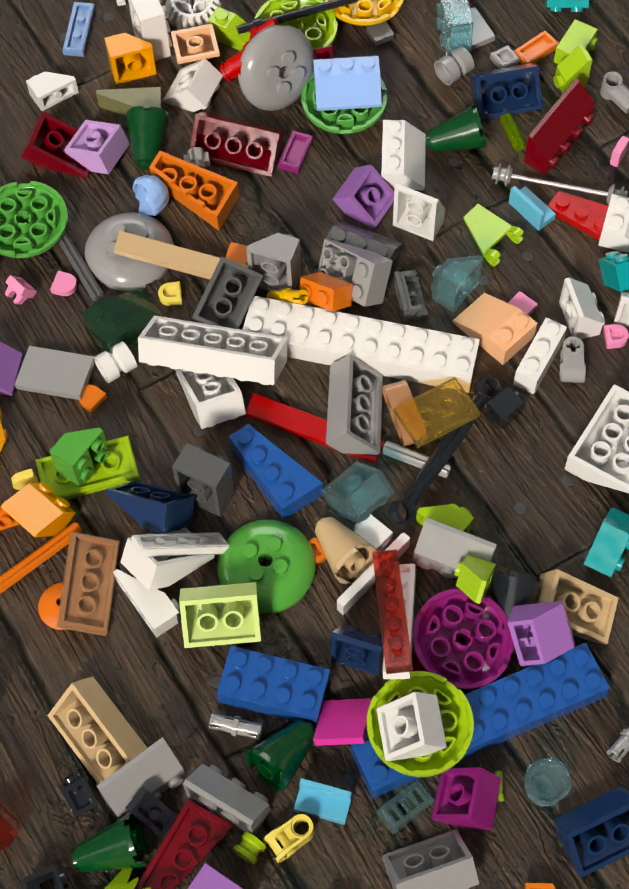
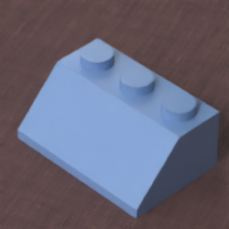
(347, 83)

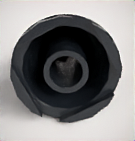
(514, 590)

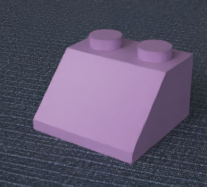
(98, 145)

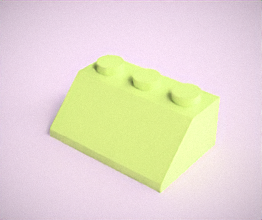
(220, 615)

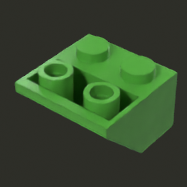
(79, 454)

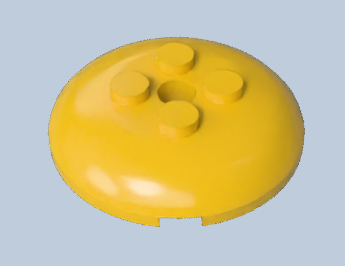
(368, 11)

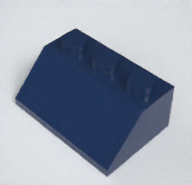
(506, 91)
(596, 831)

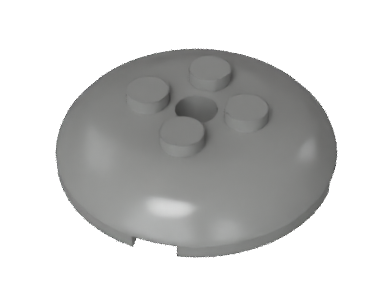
(268, 53)
(117, 270)

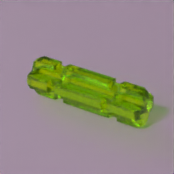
(512, 132)

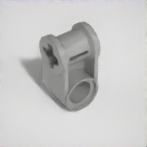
(572, 363)

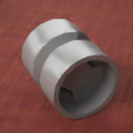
(454, 65)

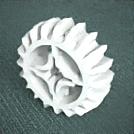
(190, 13)

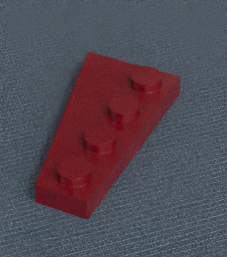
(184, 847)

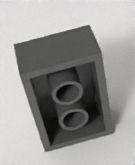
(205, 478)

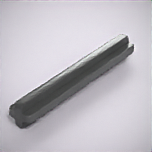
(80, 268)

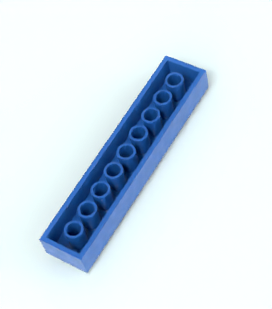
(507, 710)

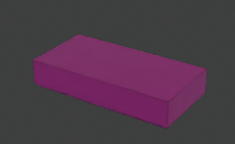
(295, 152)

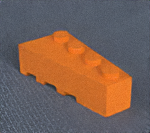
(197, 188)

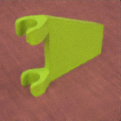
(488, 230)

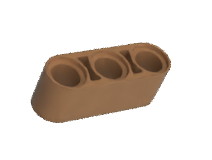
(395, 395)

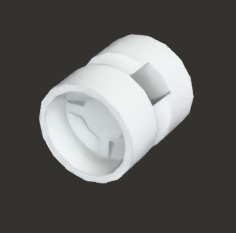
(118, 360)

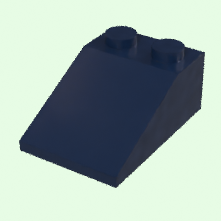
(154, 506)
(357, 649)

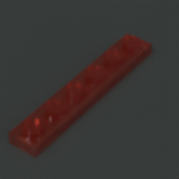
(392, 612)

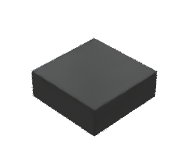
(380, 33)

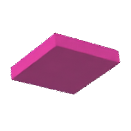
(342, 722)

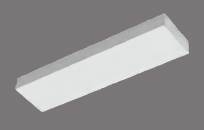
(179, 544)
(367, 578)

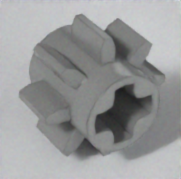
(197, 157)

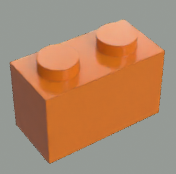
(327, 291)

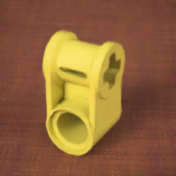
(289, 838)

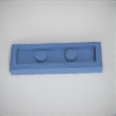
(79, 29)

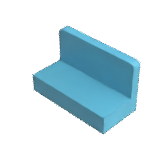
(531, 207)
(323, 801)

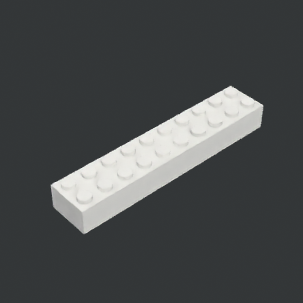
(385, 346)

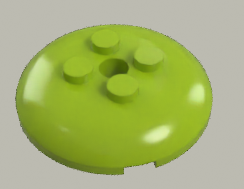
(318, 27)
(455, 717)

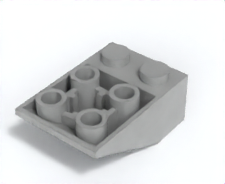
(358, 266)

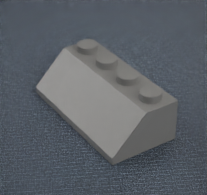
(354, 407)

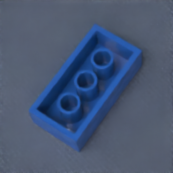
(273, 685)

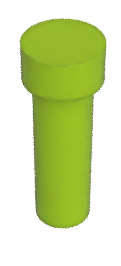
(500, 795)

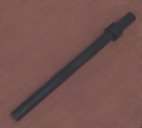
(296, 14)

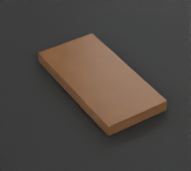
(88, 584)

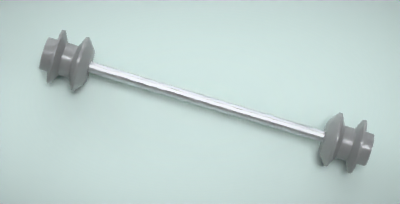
(505, 175)

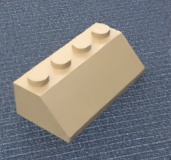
(95, 729)

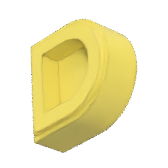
(170, 294)
(23, 478)

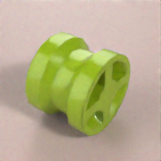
(249, 848)

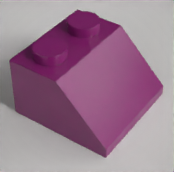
(467, 798)

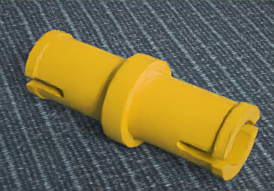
(289, 295)

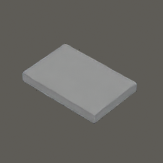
(55, 372)

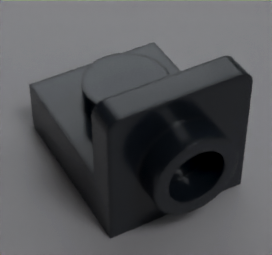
(78, 794)

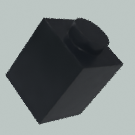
(505, 407)

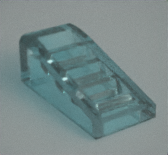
(389, 821)

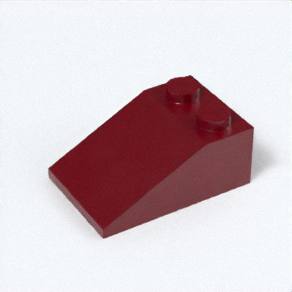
(47, 146)

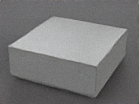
(504, 58)

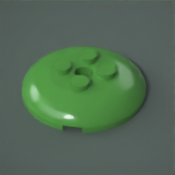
(343, 120)
(39, 207)
(291, 568)

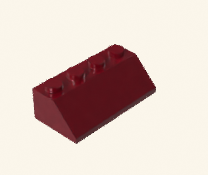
(559, 128)
(238, 143)

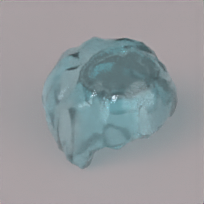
(547, 782)

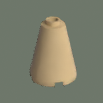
(344, 549)

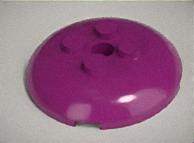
(455, 615)

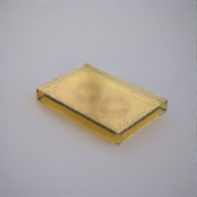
(436, 412)

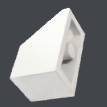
(51, 88)

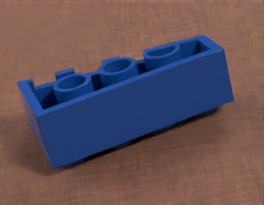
(275, 473)

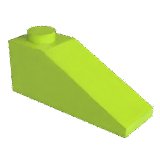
(225, 30)

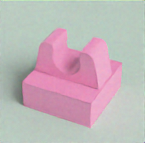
(21, 288)

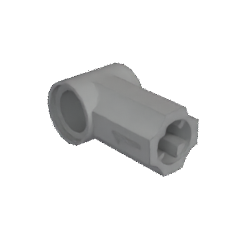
(615, 90)

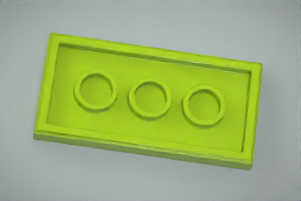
(114, 471)

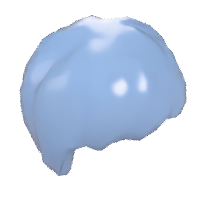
(151, 193)

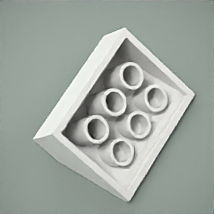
(603, 448)

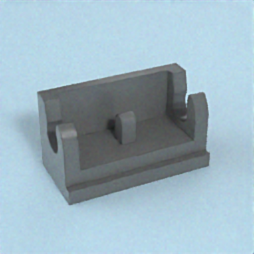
(409, 296)

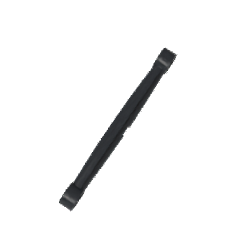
(440, 456)

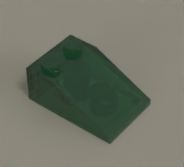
(120, 318)

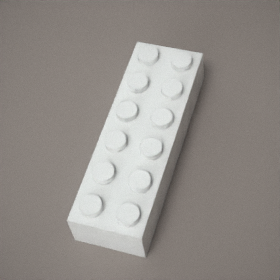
(213, 350)

